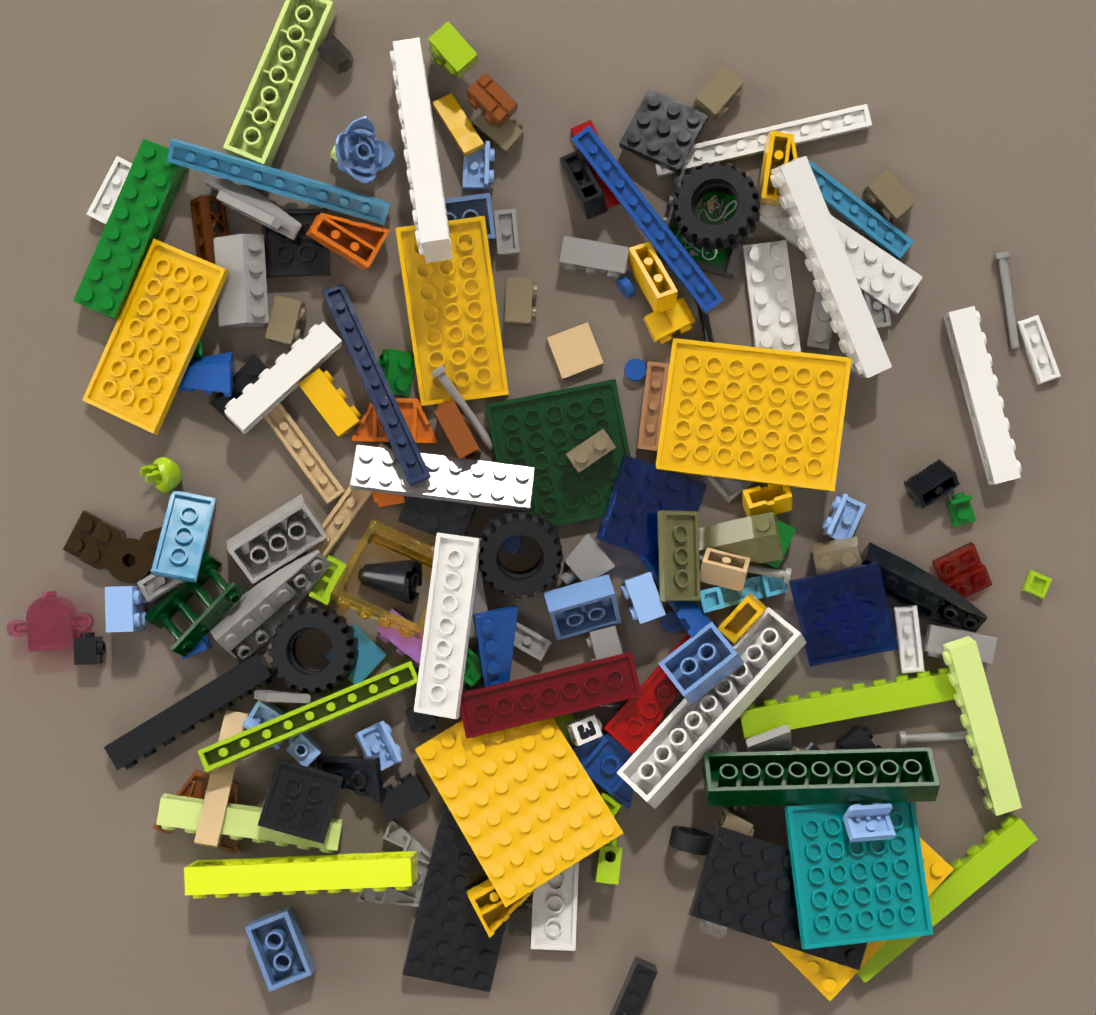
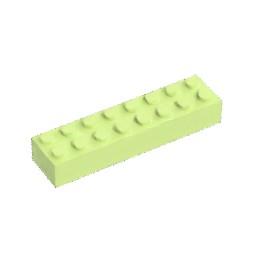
(279, 80)

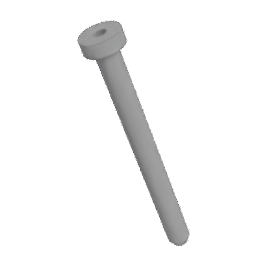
(1008, 298)
(453, 392)
(766, 571)
(904, 738)

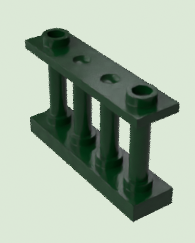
(176, 600)

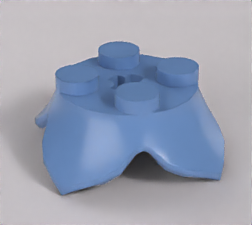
(357, 140)

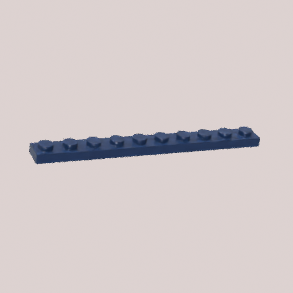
(376, 385)

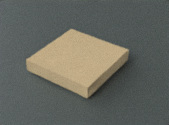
(575, 350)

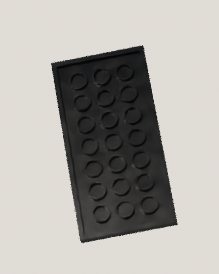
(752, 891)
(447, 935)

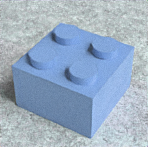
(643, 598)
(125, 609)

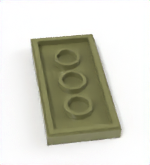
(679, 555)

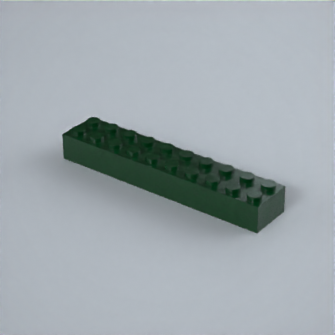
(820, 777)

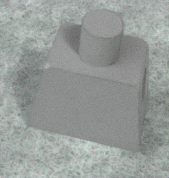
(586, 562)

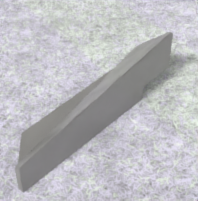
(253, 205)

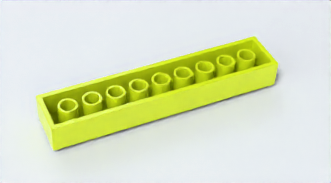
(301, 873)

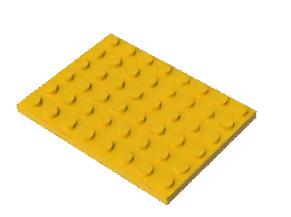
(753, 414)
(519, 802)

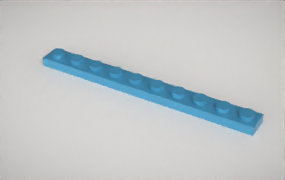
(277, 181)

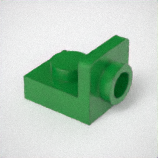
(960, 509)

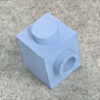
(304, 749)

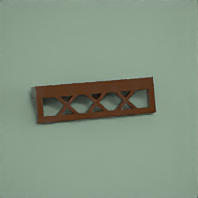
(203, 225)

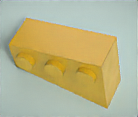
(778, 150)
(490, 906)

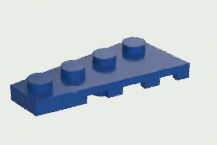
(495, 643)

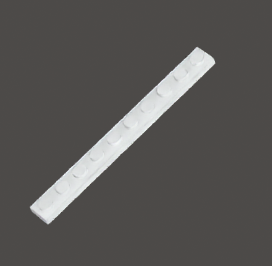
(754, 141)

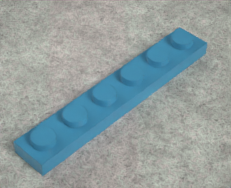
(861, 214)

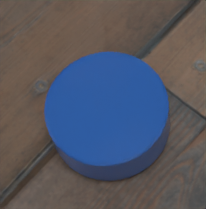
(626, 287)
(635, 369)
(512, 545)
(671, 622)

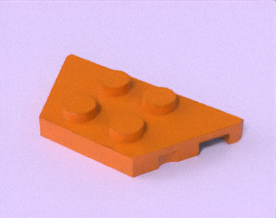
(372, 431)

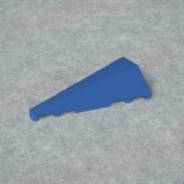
(210, 374)
(687, 611)

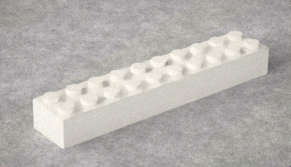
(421, 151)
(830, 267)
(696, 727)

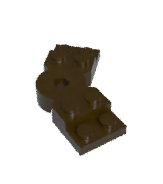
(107, 547)

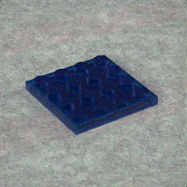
(634, 505)
(844, 614)

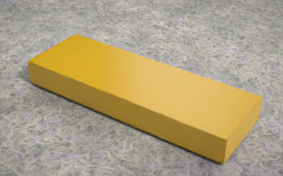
(458, 124)

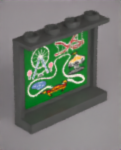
(712, 209)

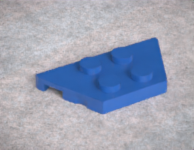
(602, 761)

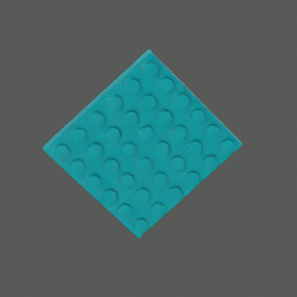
(856, 888)

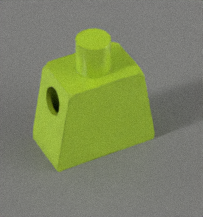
(608, 871)

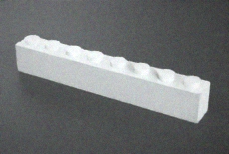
(982, 395)

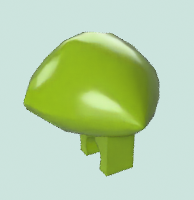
(164, 473)

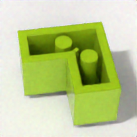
(452, 51)

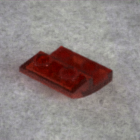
(963, 570)

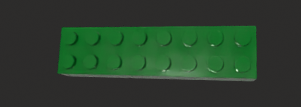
(130, 230)

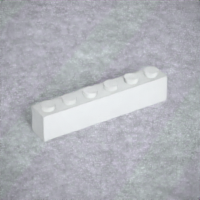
(283, 377)

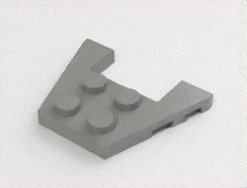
(398, 835)

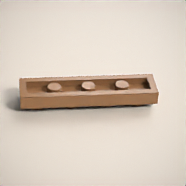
(652, 405)

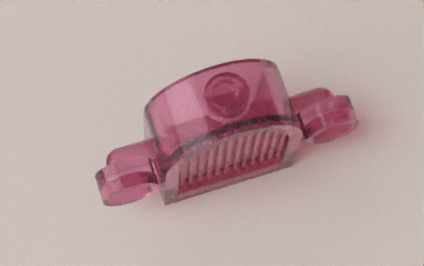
(50, 623)

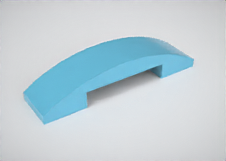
(760, 586)

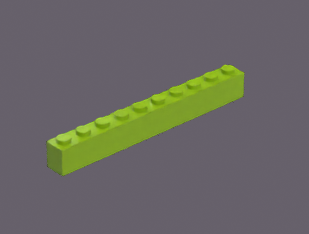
(848, 703)
(308, 717)
(968, 876)

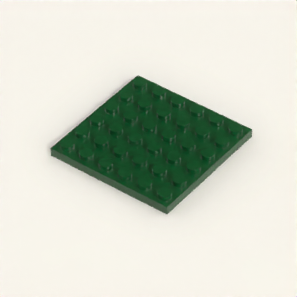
(544, 429)

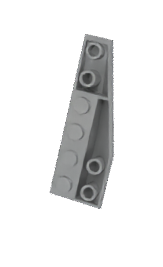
(263, 607)

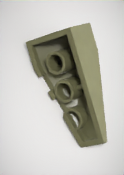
(749, 537)

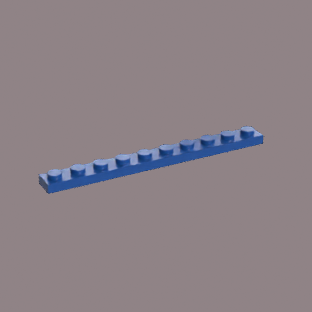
(647, 220)

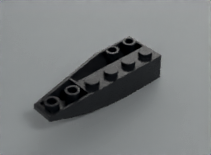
(911, 585)

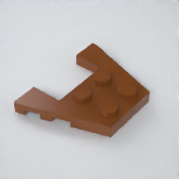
(196, 788)

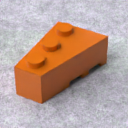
(348, 239)

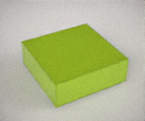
(1036, 584)

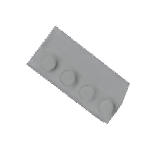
(244, 293)
(276, 539)

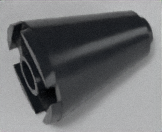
(393, 579)

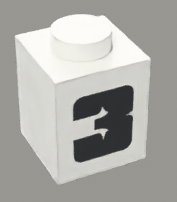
(584, 730)

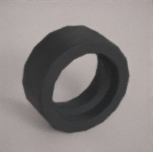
(690, 840)

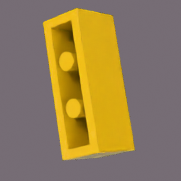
(652, 277)
(330, 402)

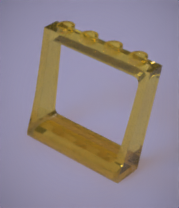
(395, 542)

